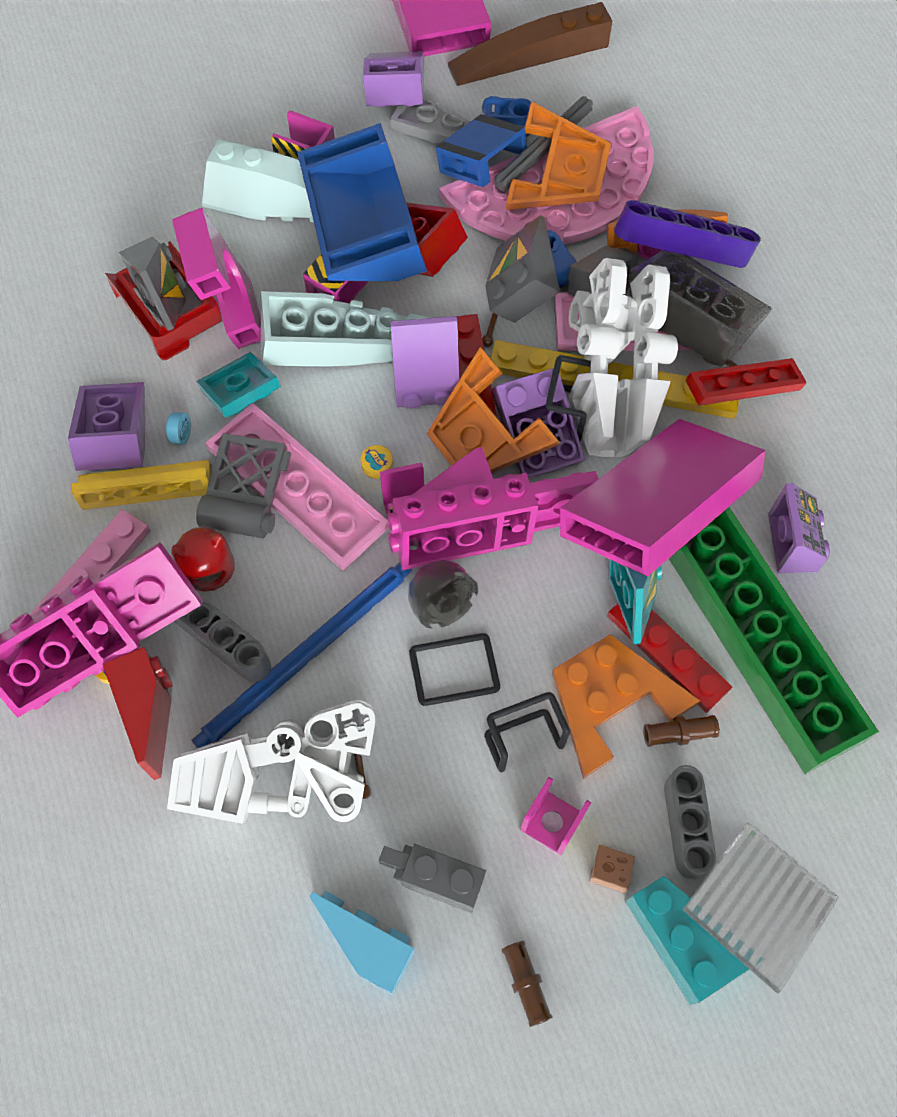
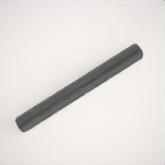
(539, 147)

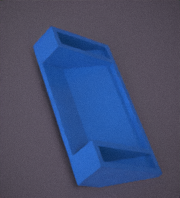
(360, 209)

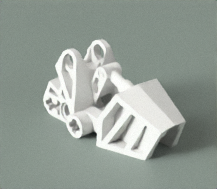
(623, 411)
(223, 775)

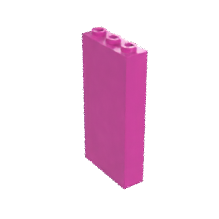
(443, 24)
(661, 495)

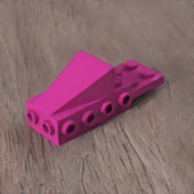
(473, 511)
(89, 627)

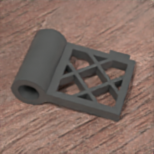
(242, 512)

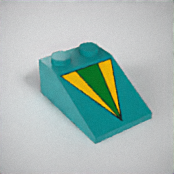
(634, 596)

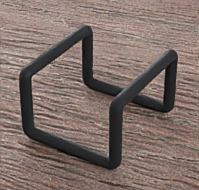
(583, 416)
(495, 730)

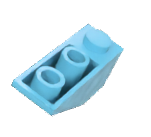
(372, 952)

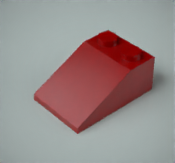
(437, 233)
(144, 705)

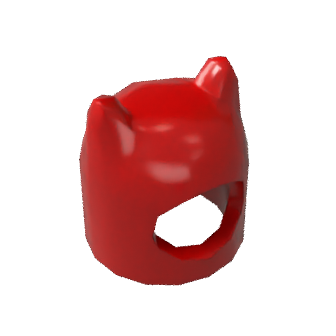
(201, 554)

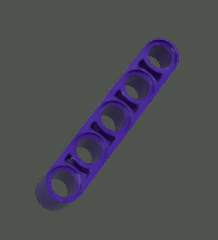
(686, 234)

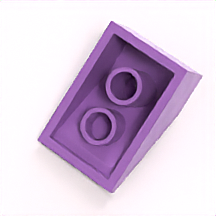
(424, 360)
(108, 427)

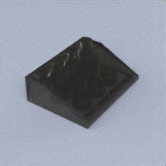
(705, 308)

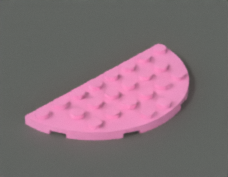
(624, 180)

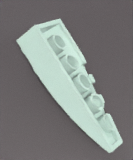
(254, 183)
(324, 331)

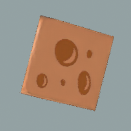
(612, 869)

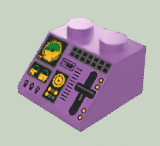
(797, 531)

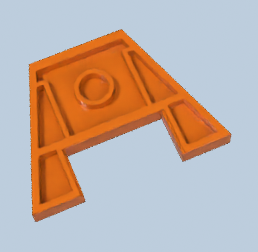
(572, 168)
(470, 424)
(603, 684)

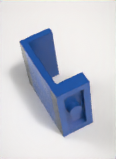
(469, 149)

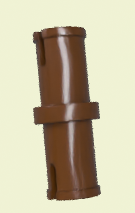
(681, 730)
(527, 983)

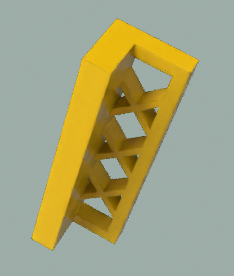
(142, 484)

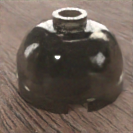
(441, 593)

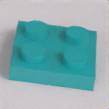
(238, 384)

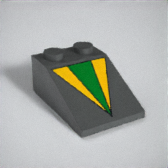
(522, 273)
(155, 280)

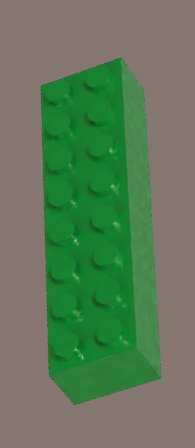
(772, 644)

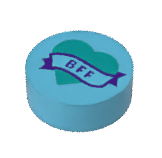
(178, 428)

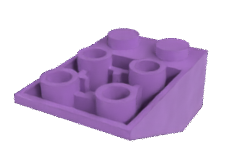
(394, 78)
(522, 403)

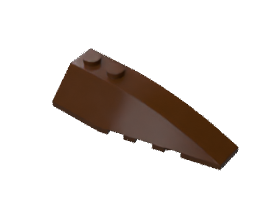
(535, 44)

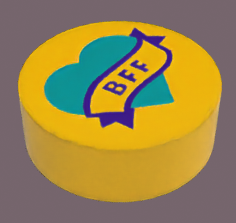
(376, 459)

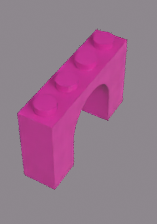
(216, 271)

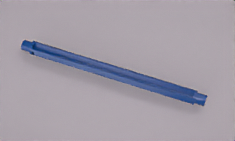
(300, 656)

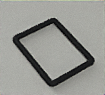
(457, 696)

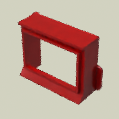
(188, 324)

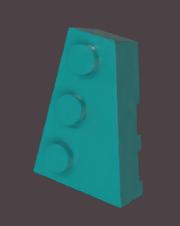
(687, 950)

